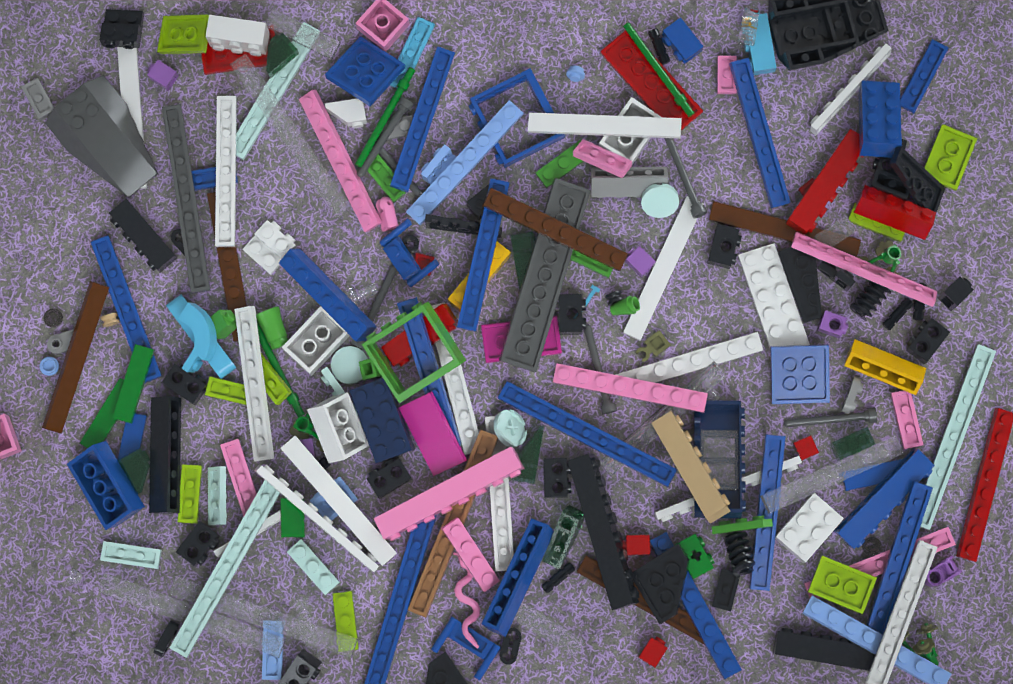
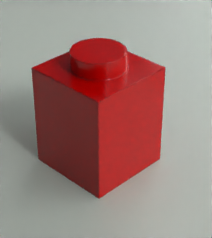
(636, 545)
(653, 651)

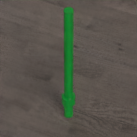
(402, 85)
(680, 99)
(293, 397)

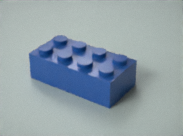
(879, 118)
(105, 485)

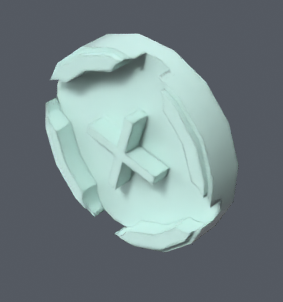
(659, 200)
(346, 365)
(510, 428)

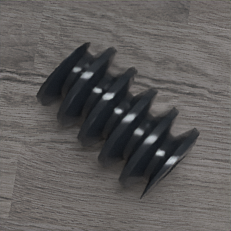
(869, 299)
(738, 553)

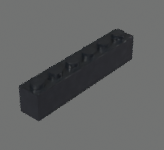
(165, 455)
(822, 649)

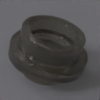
(53, 318)
(872, 546)

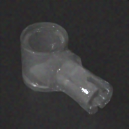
(358, 296)

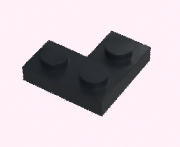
(841, 278)

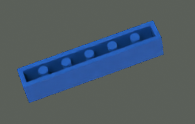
(327, 294)
(884, 498)
(518, 577)

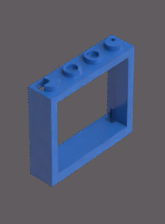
(528, 76)

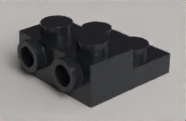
(122, 29)

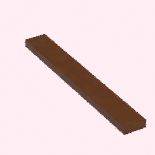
(769, 225)
(75, 357)
(590, 569)

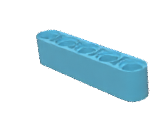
(220, 362)

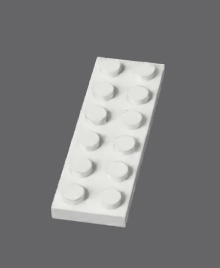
(773, 297)

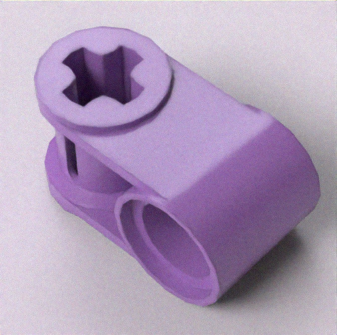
(944, 570)

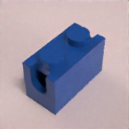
(682, 41)

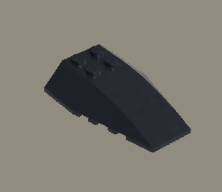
(822, 30)

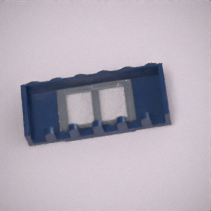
(719, 441)

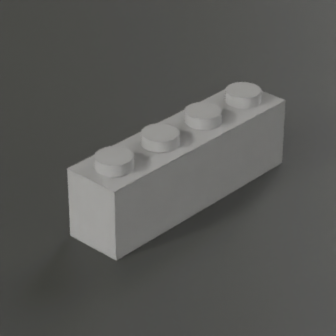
(631, 185)

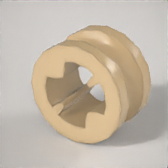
(110, 320)

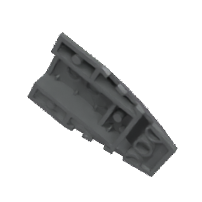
(103, 135)

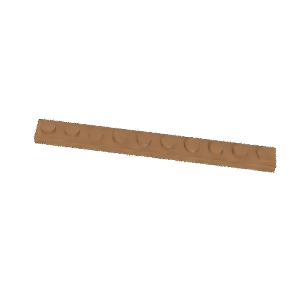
(442, 548)

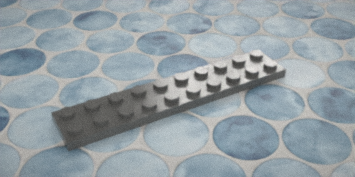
(543, 280)

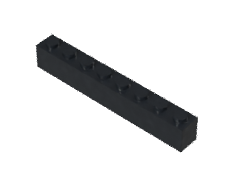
(603, 531)

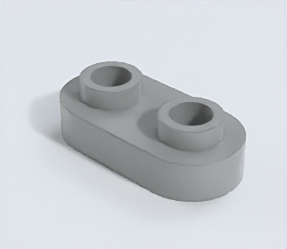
(64, 340)
(850, 403)

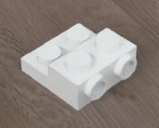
(269, 246)

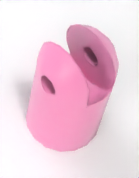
(386, 213)

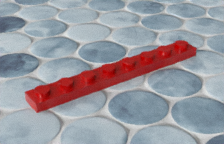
(985, 485)

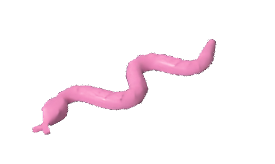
(467, 600)

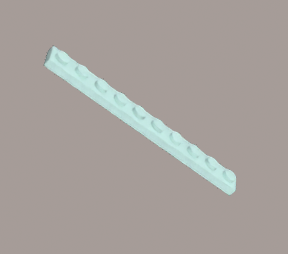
(956, 429)
(225, 569)

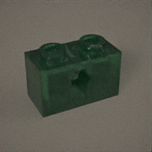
(852, 444)

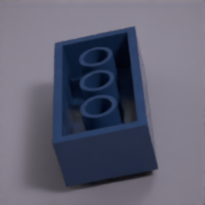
(382, 420)

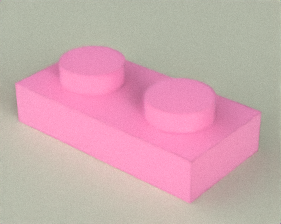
(725, 80)

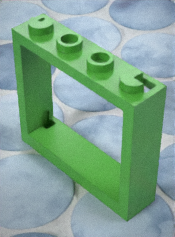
(386, 370)

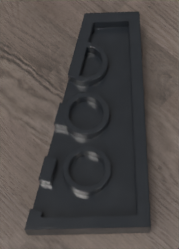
(918, 181)
(454, 225)
(803, 280)

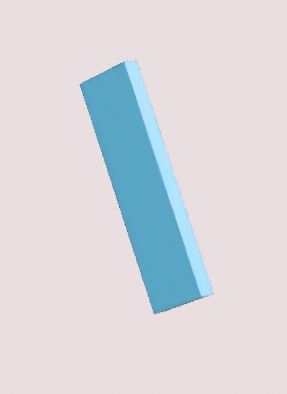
(414, 46)

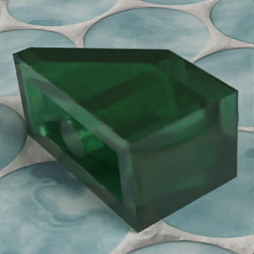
(279, 54)
(136, 468)

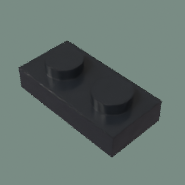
(725, 590)

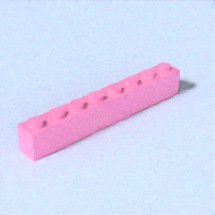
(449, 493)

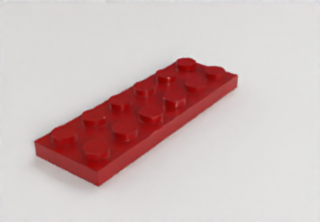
(645, 82)

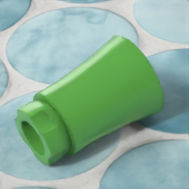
(273, 327)

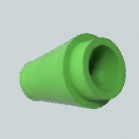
(626, 306)

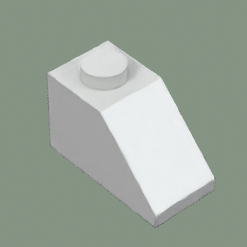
(349, 112)

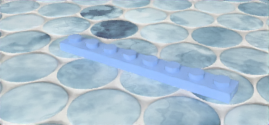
(465, 162)
(870, 640)

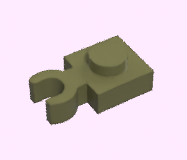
(655, 344)

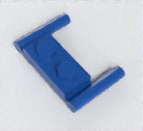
(402, 258)
(487, 649)

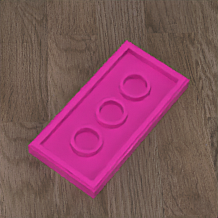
(495, 335)
(432, 433)

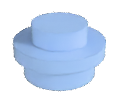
(575, 73)
(49, 366)

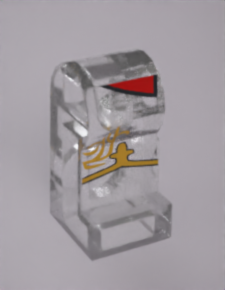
(748, 27)

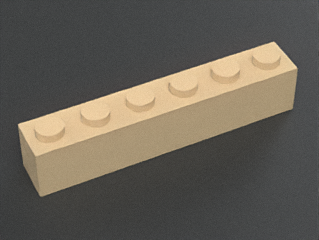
(691, 467)

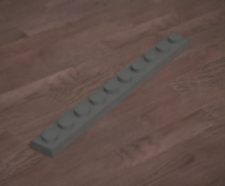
(186, 199)

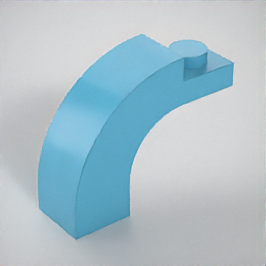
(204, 335)

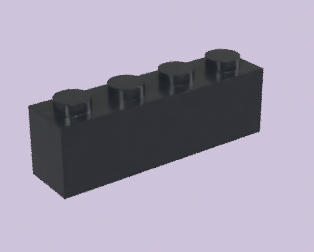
(144, 237)

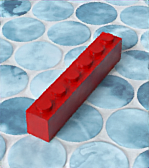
(825, 185)

